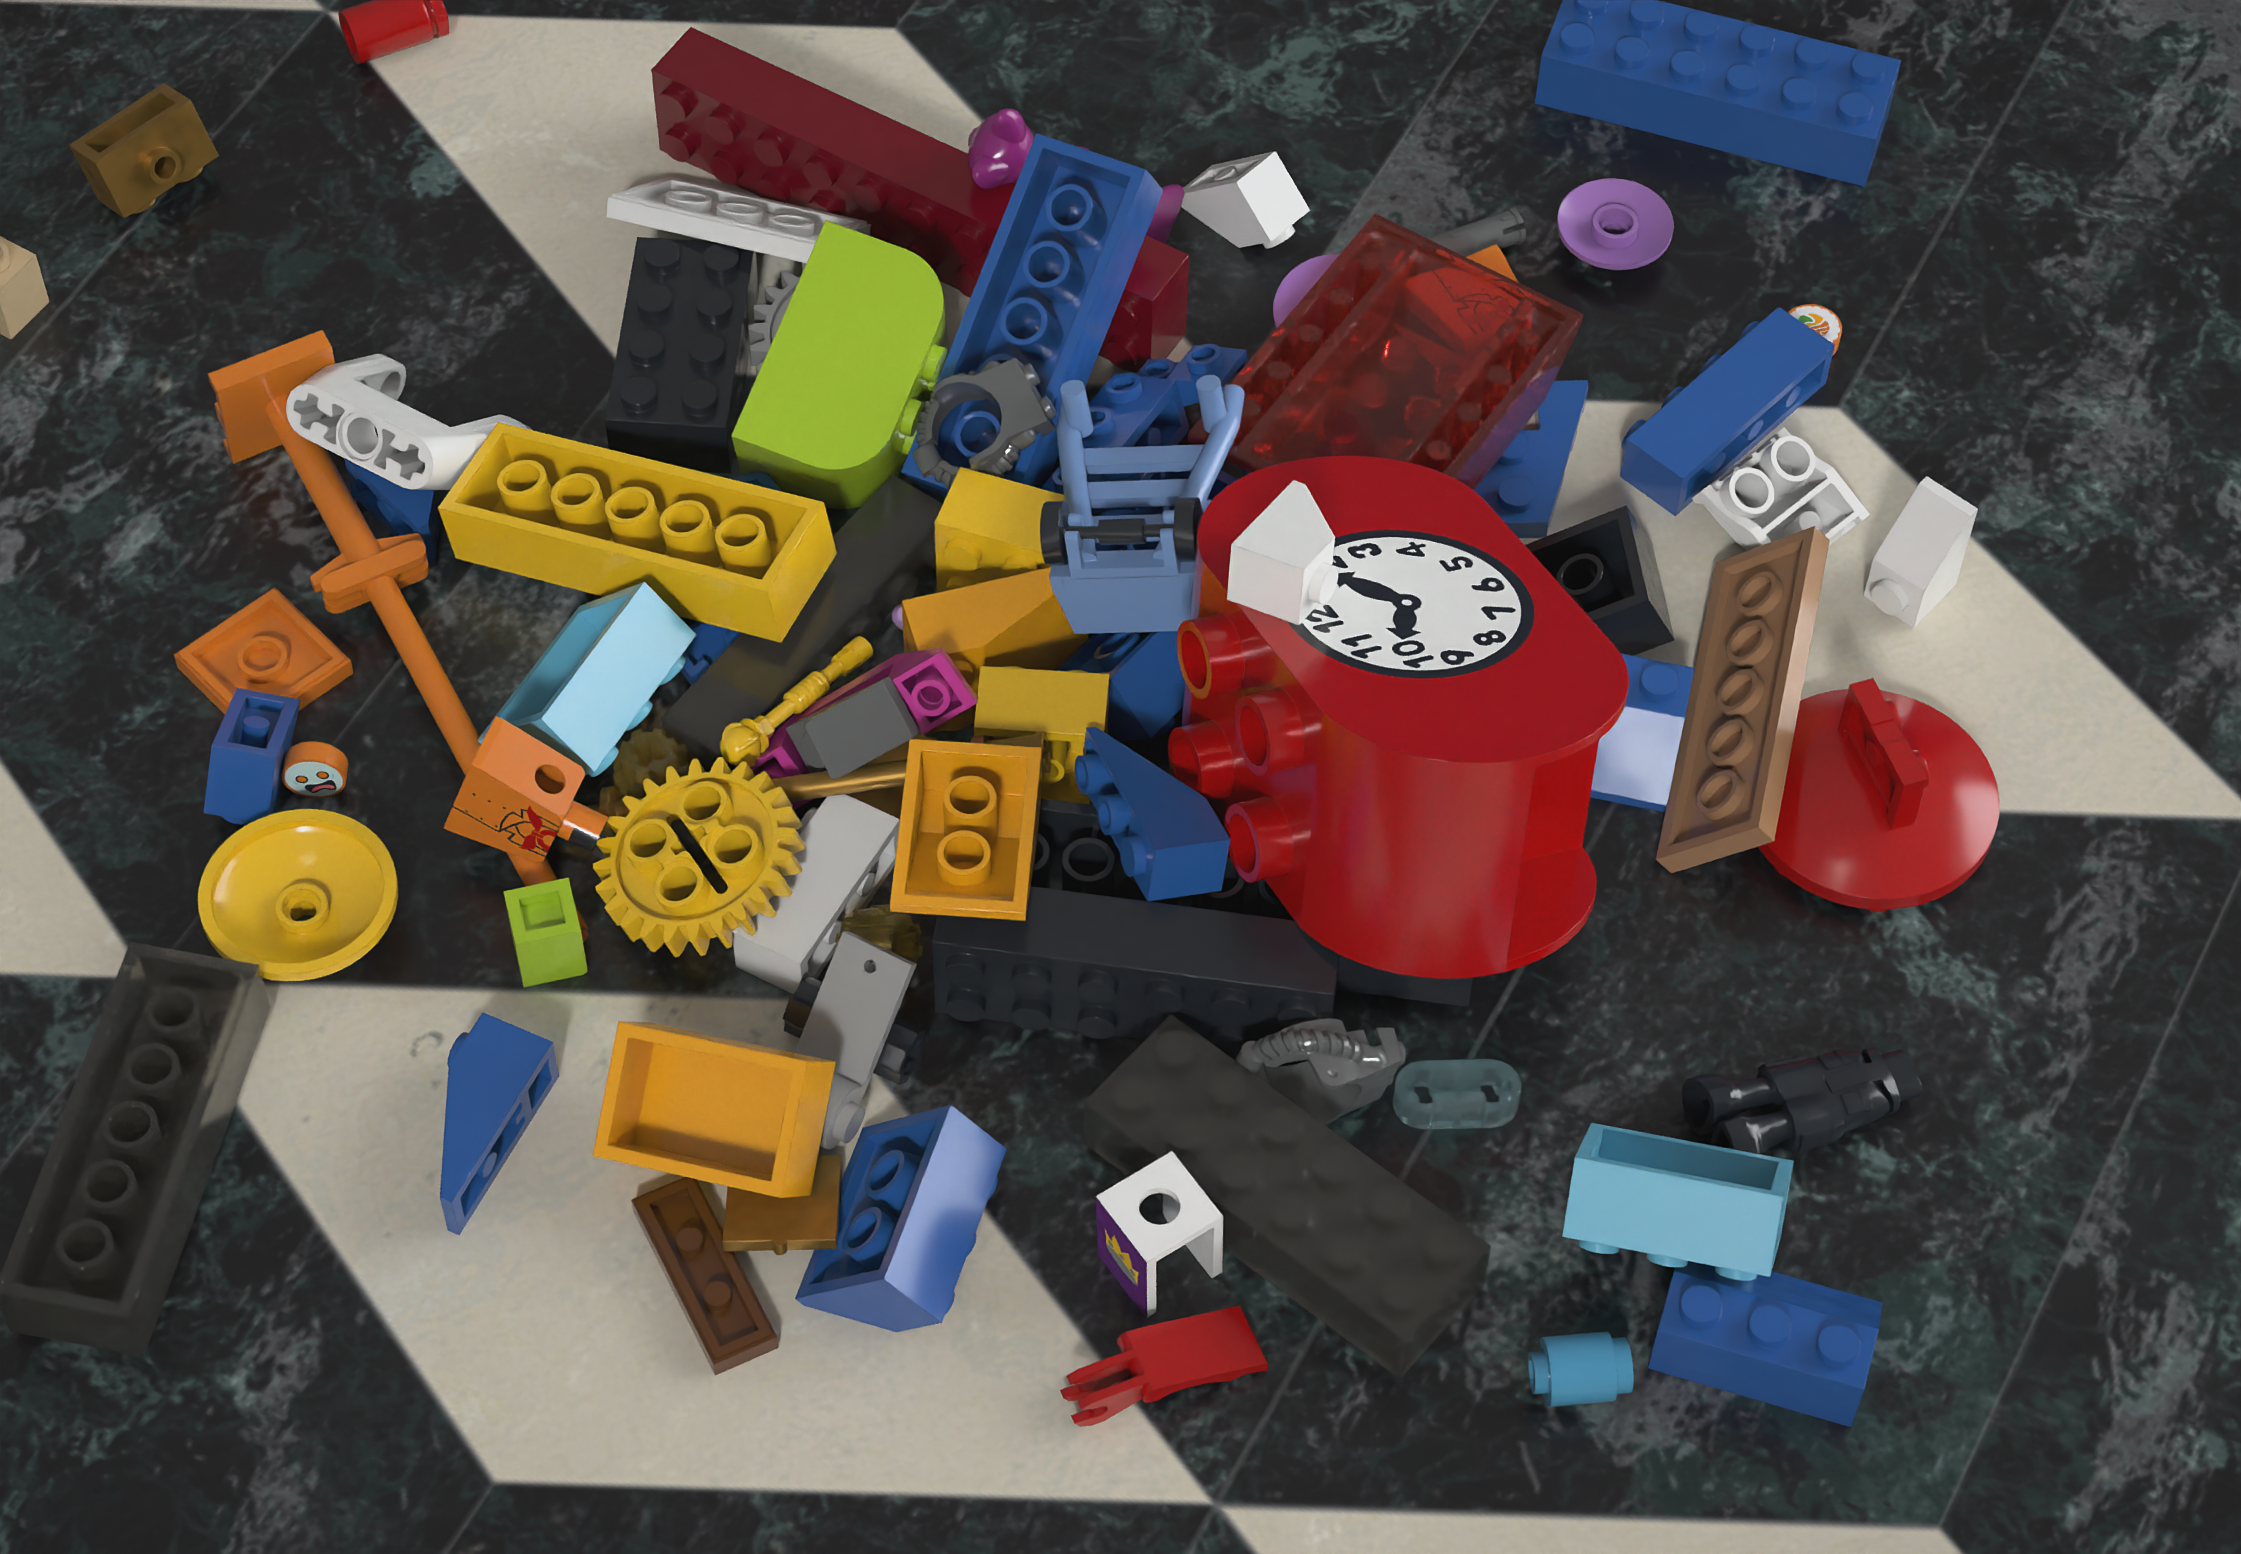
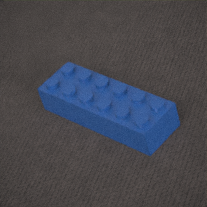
(1719, 84)
(1045, 293)

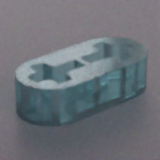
(1456, 1094)

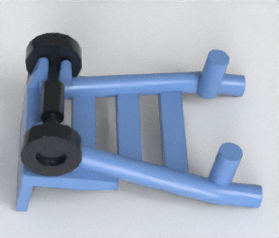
(1131, 587)

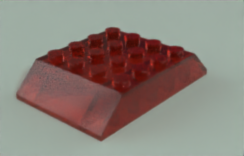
(1402, 361)

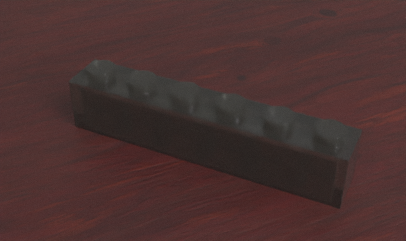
(876, 566)

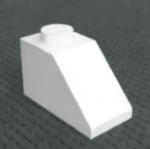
(1247, 200)
(1921, 553)
(1284, 558)

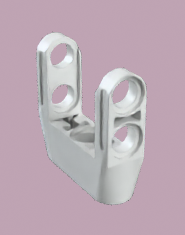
(412, 450)

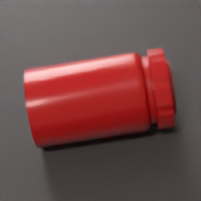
(391, 26)

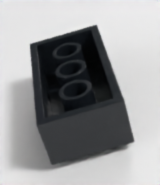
(683, 353)

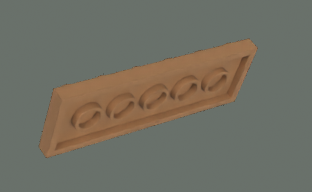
(1744, 701)

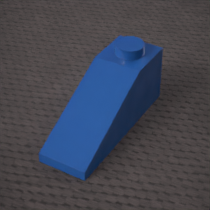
(492, 1095)

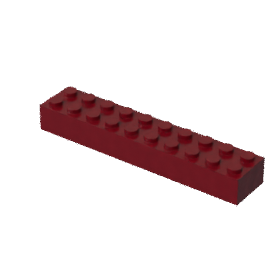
(838, 157)

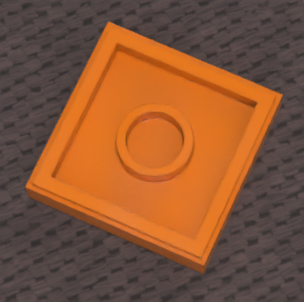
(266, 651)

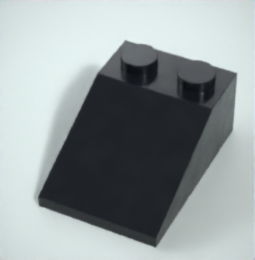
(1612, 577)

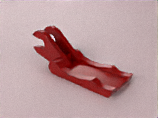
(1166, 1360)

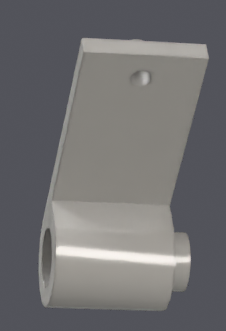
(852, 1026)

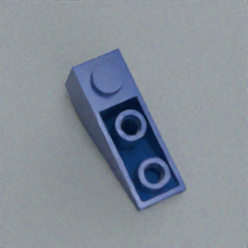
(1157, 822)

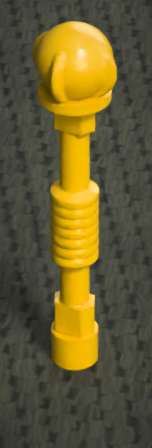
(750, 737)

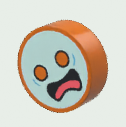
(314, 769)

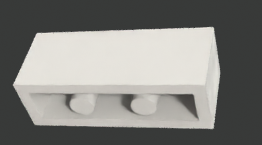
(843, 866)

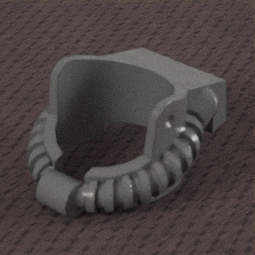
(1022, 412)
(1340, 1066)

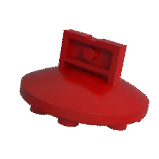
(1882, 801)

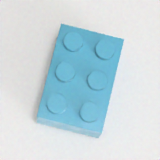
(600, 676)
(1677, 1201)

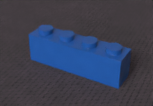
(1725, 410)

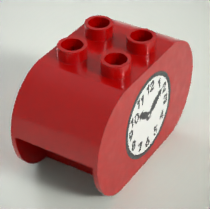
(1415, 743)

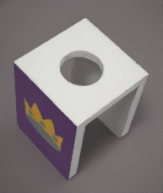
(1134, 1245)

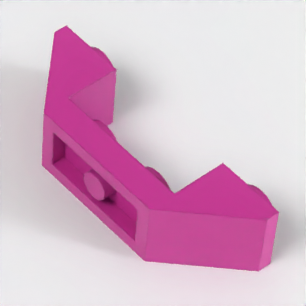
(926, 683)

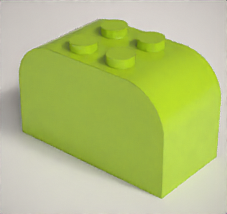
(846, 371)

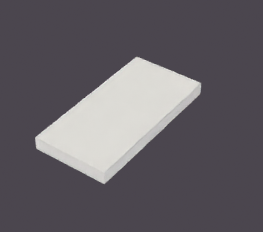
(726, 217)

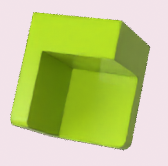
(546, 932)

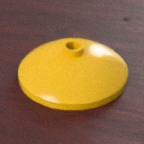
(291, 869)

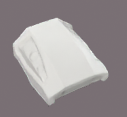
(1780, 493)

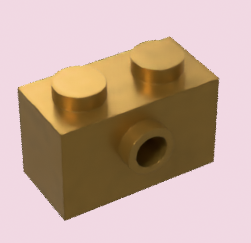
(144, 151)

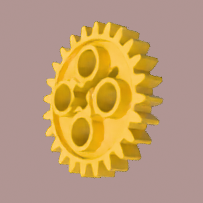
(648, 889)

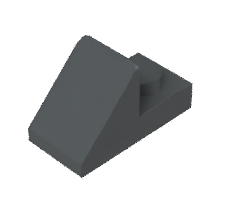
(853, 730)

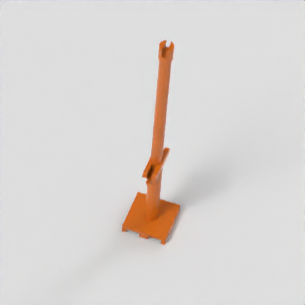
(255, 420)

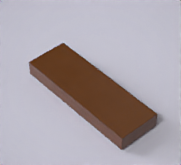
(704, 1276)

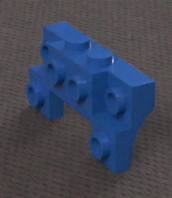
(1150, 407)

